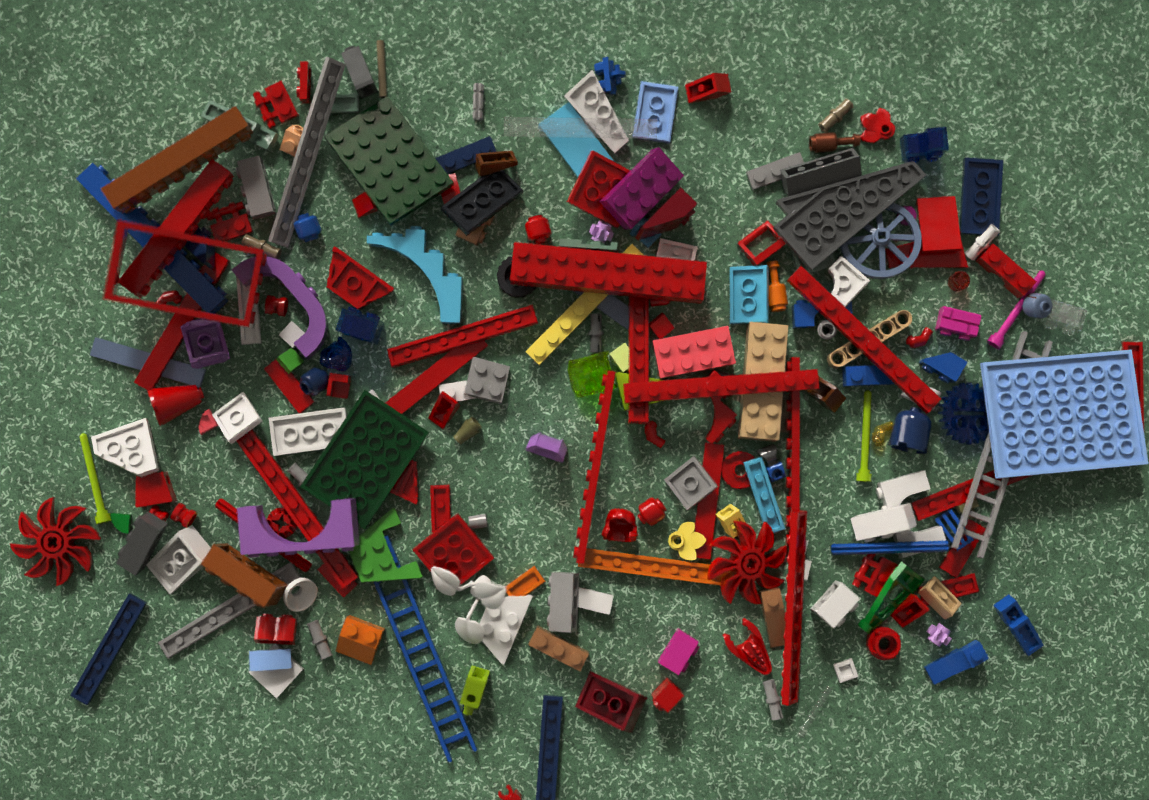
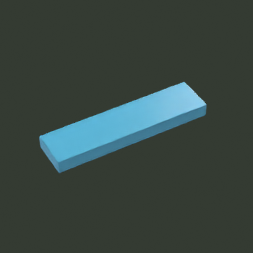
(764, 493)

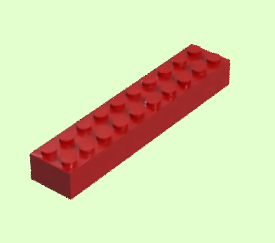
(608, 273)

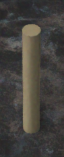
(381, 69)

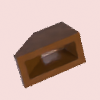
(827, 395)

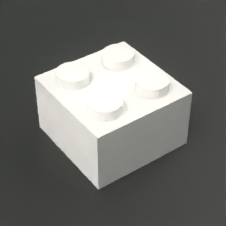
(835, 604)

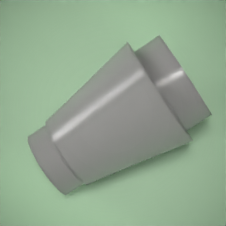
(831, 330)

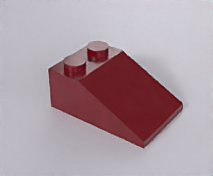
(674, 212)
(611, 702)

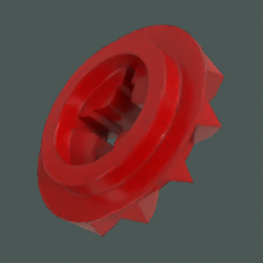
(285, 531)

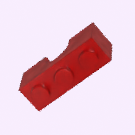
(1015, 278)

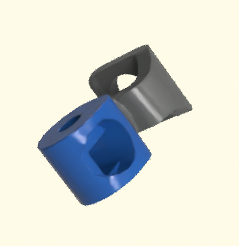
(774, 469)

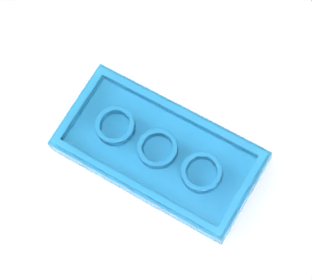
(575, 150)

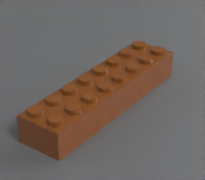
(177, 161)

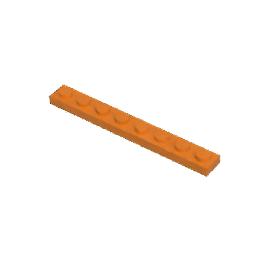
(649, 566)

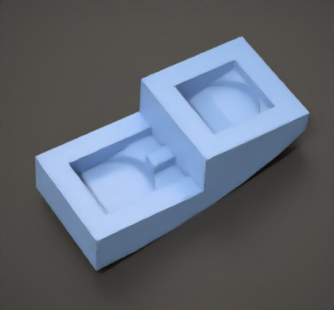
(270, 659)

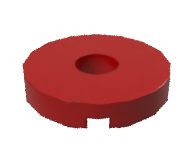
(728, 470)

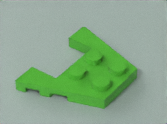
(374, 557)

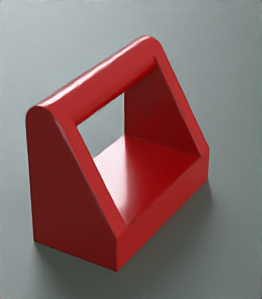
(767, 252)

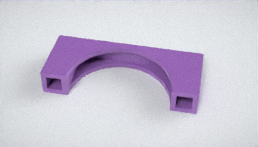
(258, 536)

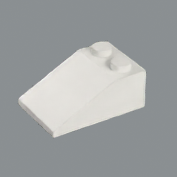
(179, 559)

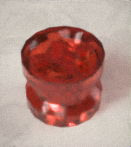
(961, 278)

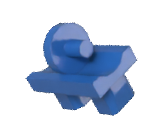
(611, 73)

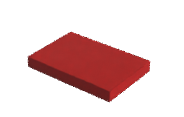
(938, 224)

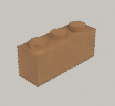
(558, 648)

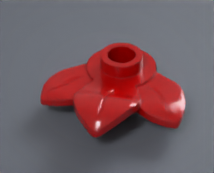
(875, 124)

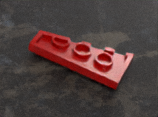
(928, 260)

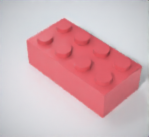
(693, 352)

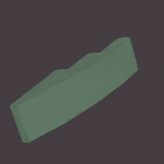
(261, 137)

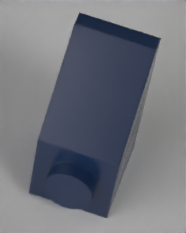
(203, 252)

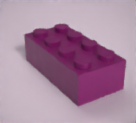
(642, 188)

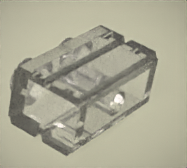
(1065, 317)

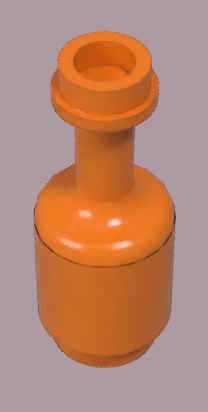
(777, 291)

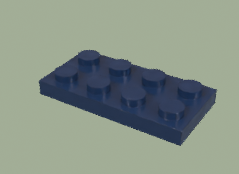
(980, 195)

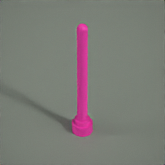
(997, 339)

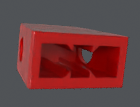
(154, 489)

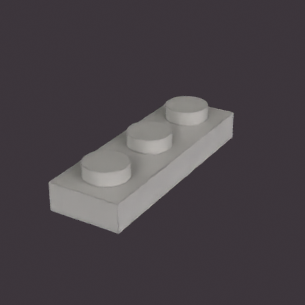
(771, 172)

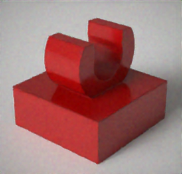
(512, 795)

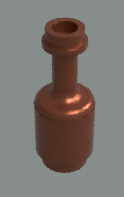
(828, 142)

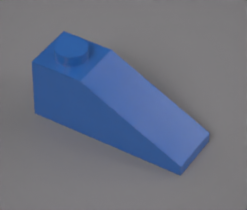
(864, 376)

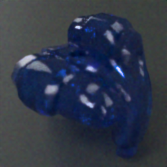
(337, 355)

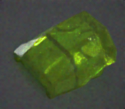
(587, 374)

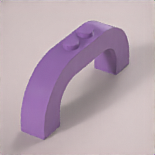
(316, 333)

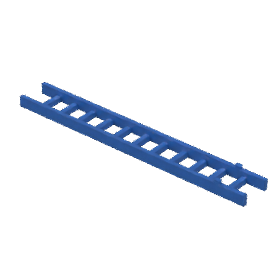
(437, 660)

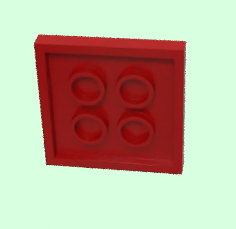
(594, 183)
(454, 549)

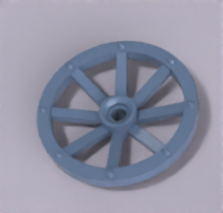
(882, 243)

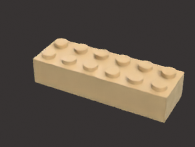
(763, 354)

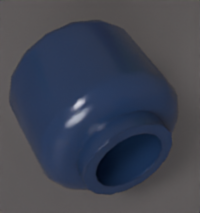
(314, 381)

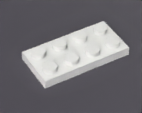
(305, 430)

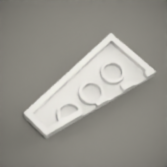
(592, 102)

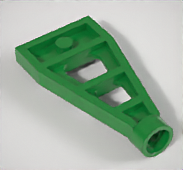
(901, 575)

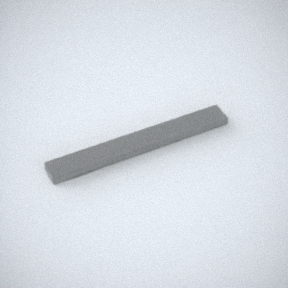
(217, 617)

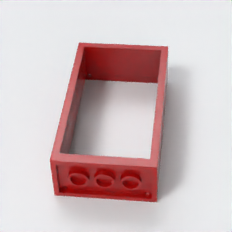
(117, 259)

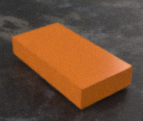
(525, 583)

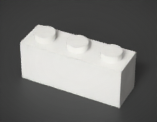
(884, 522)

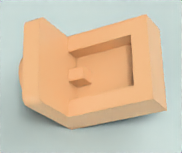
(291, 139)

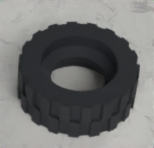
(504, 282)

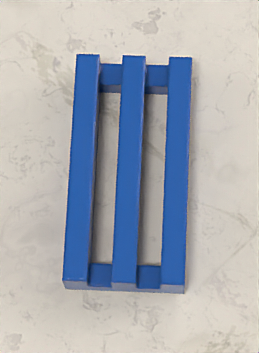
(944, 516)

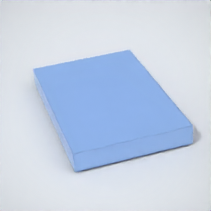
(658, 103)

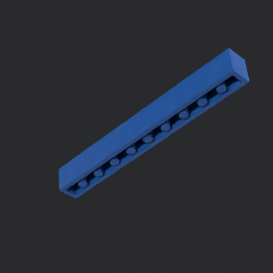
(181, 269)

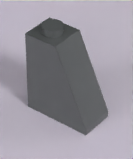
(359, 72)

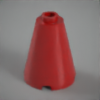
(174, 401)

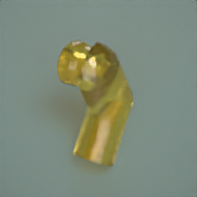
(880, 431)

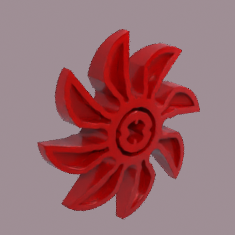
(64, 541)
(747, 562)

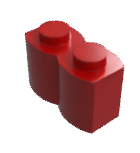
(275, 630)

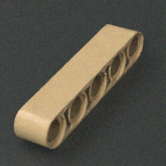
(894, 327)

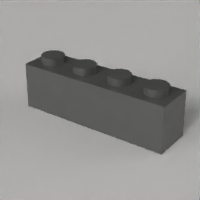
(821, 172)

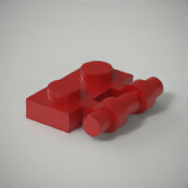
(281, 102)
(230, 228)
(880, 575)

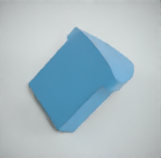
(647, 241)

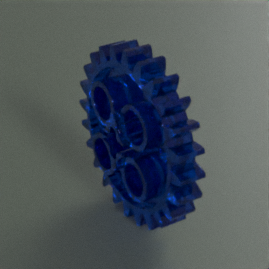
(968, 431)

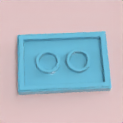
(749, 294)

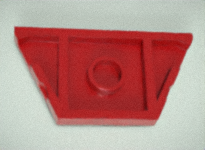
(354, 281)
(407, 484)

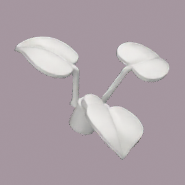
(489, 593)

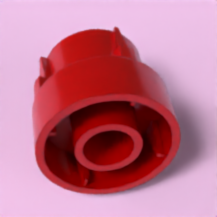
(890, 650)

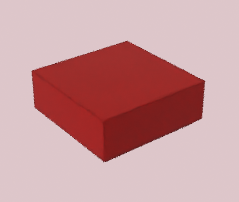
(661, 326)

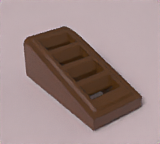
(494, 161)

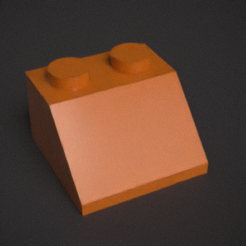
(359, 639)

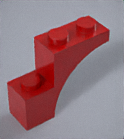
(723, 416)

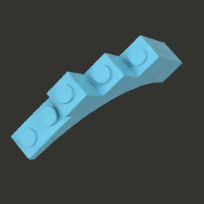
(413, 247)

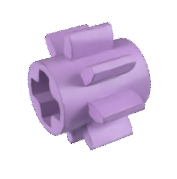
(601, 232)
(939, 635)

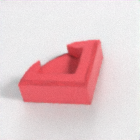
(207, 422)

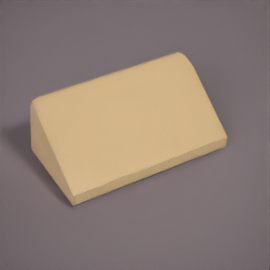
(940, 598)

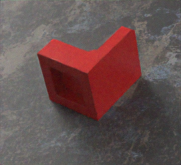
(338, 385)

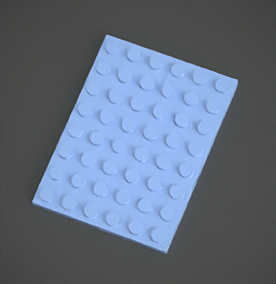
(1063, 413)

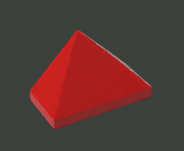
(443, 410)

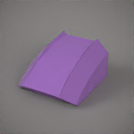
(205, 342)
(547, 447)

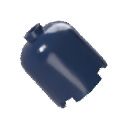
(911, 431)

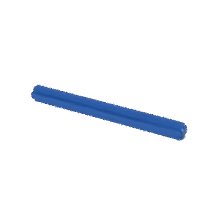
(890, 547)

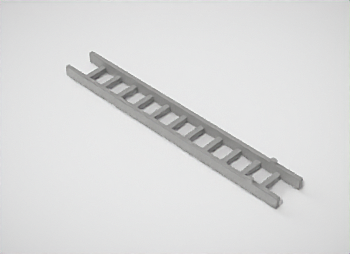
(979, 476)

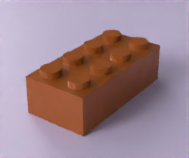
(244, 575)

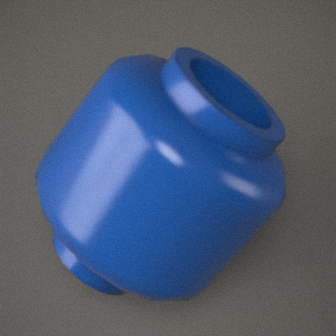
(307, 227)

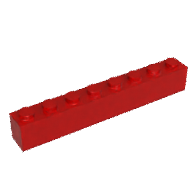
(182, 219)

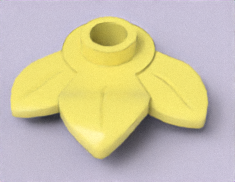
(689, 541)

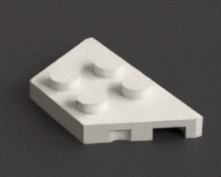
(503, 625)

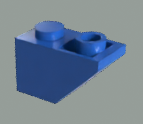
(947, 366)

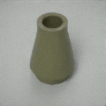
(467, 430)

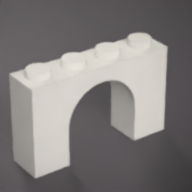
(894, 492)

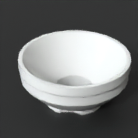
(303, 598)

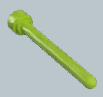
(863, 473)
(102, 515)

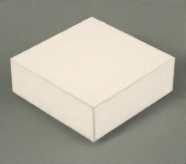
(291, 333)
(845, 670)

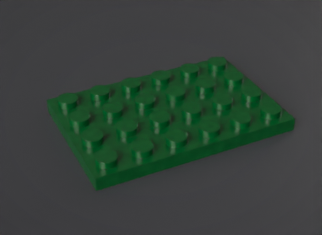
(389, 160)
(365, 457)

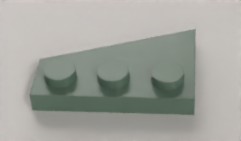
(594, 245)

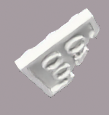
(128, 448)

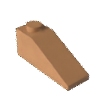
(773, 615)

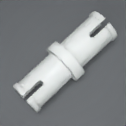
(982, 242)

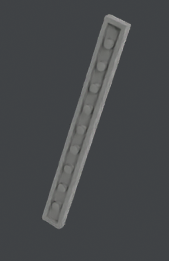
(307, 152)

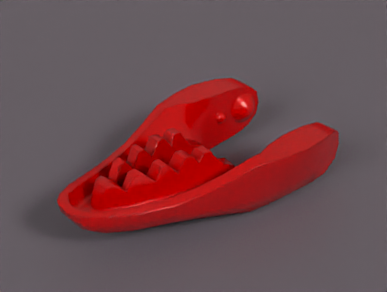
(752, 650)

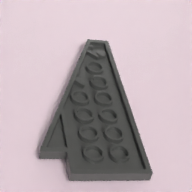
(831, 215)

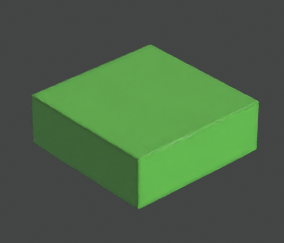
(290, 360)

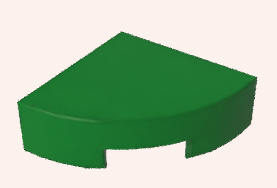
(122, 522)

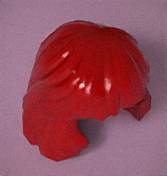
(620, 526)

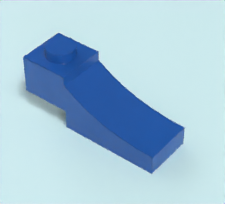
(1018, 624)
(956, 662)

